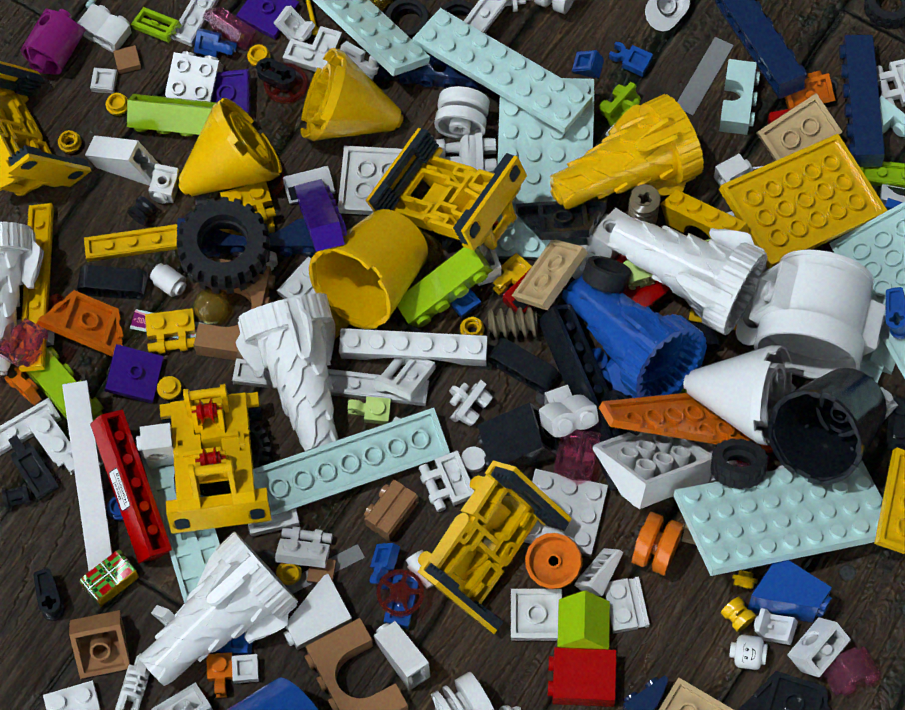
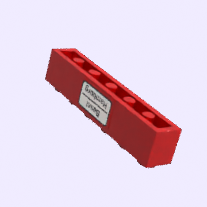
(130, 486)

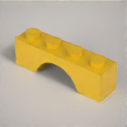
(686, 211)

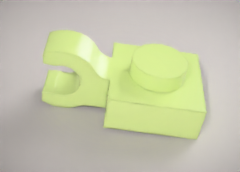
(375, 410)

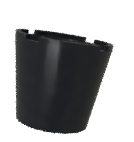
(827, 425)

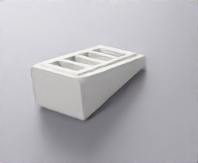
(599, 572)

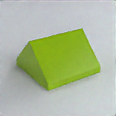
(583, 621)

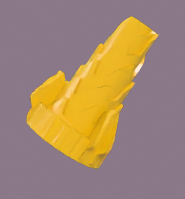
(645, 146)

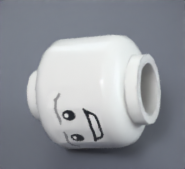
(749, 652)

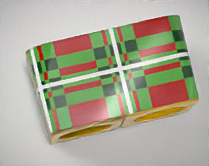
(109, 578)

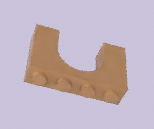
(221, 341)
(331, 653)

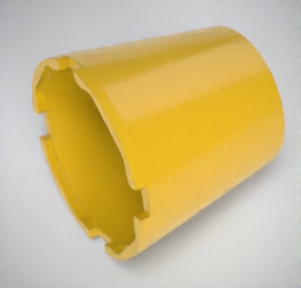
(371, 269)

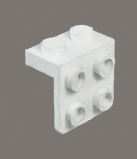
(192, 76)

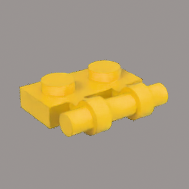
(255, 195)
(170, 324)

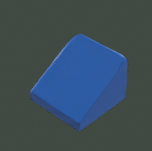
(588, 63)

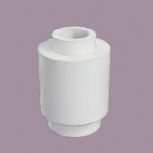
(168, 280)

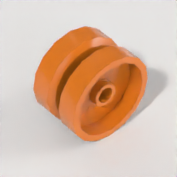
(654, 542)
(568, 555)

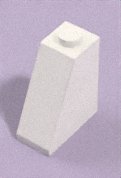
(122, 158)
(317, 615)
(402, 654)

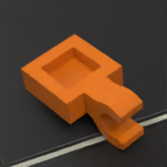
(26, 387)
(219, 670)

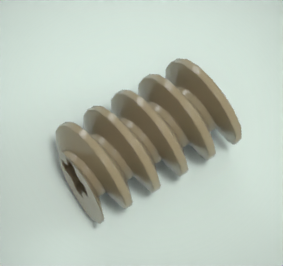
(644, 203)
(511, 322)

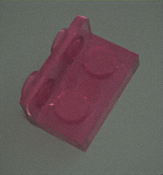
(230, 26)
(576, 455)

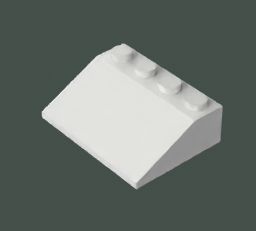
(653, 466)

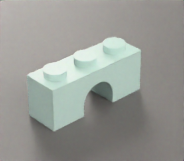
(737, 114)

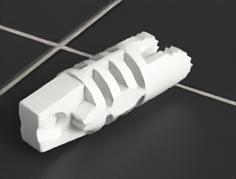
(133, 685)

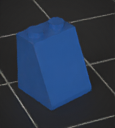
(791, 593)

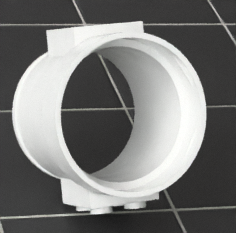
(818, 311)

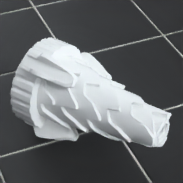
(18, 265)
(711, 276)
(295, 345)
(231, 599)

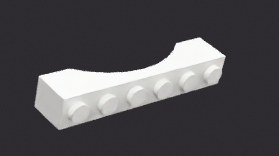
(376, 344)

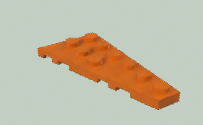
(670, 416)

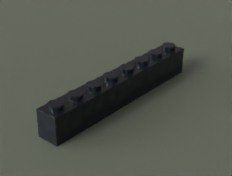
(577, 365)

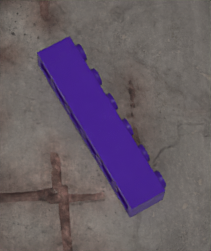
(321, 215)

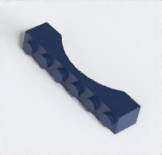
(284, 242)

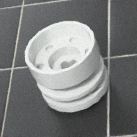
(469, 696)

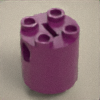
(52, 41)

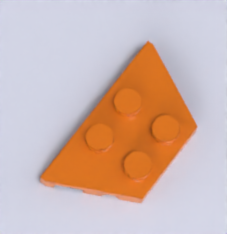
(85, 322)

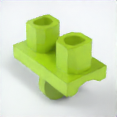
(624, 99)

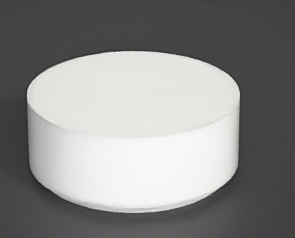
(473, 459)

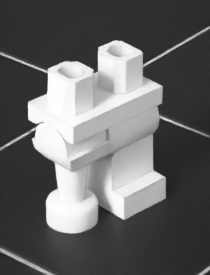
(471, 151)

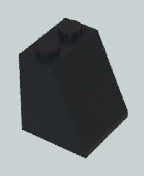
(517, 438)

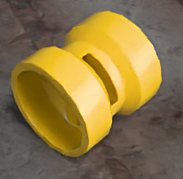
(738, 614)

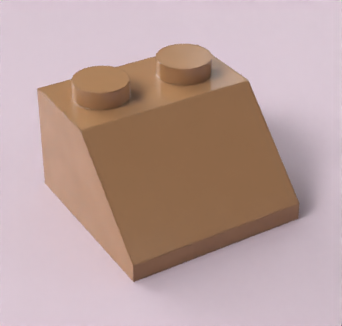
(99, 644)

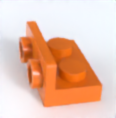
(814, 84)

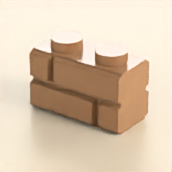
(391, 509)

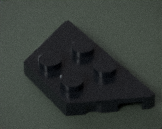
(555, 222)
(788, 693)

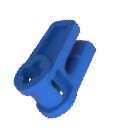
(895, 312)

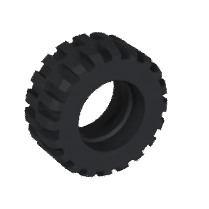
(218, 216)

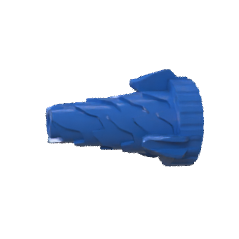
(647, 349)

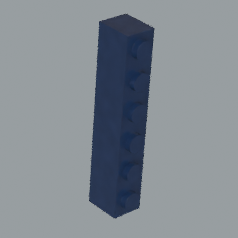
(764, 45)
(862, 100)

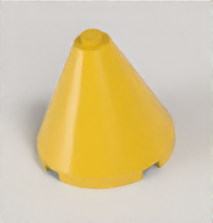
(346, 102)
(228, 153)

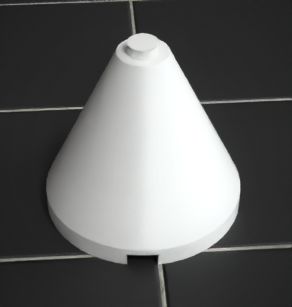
(744, 389)

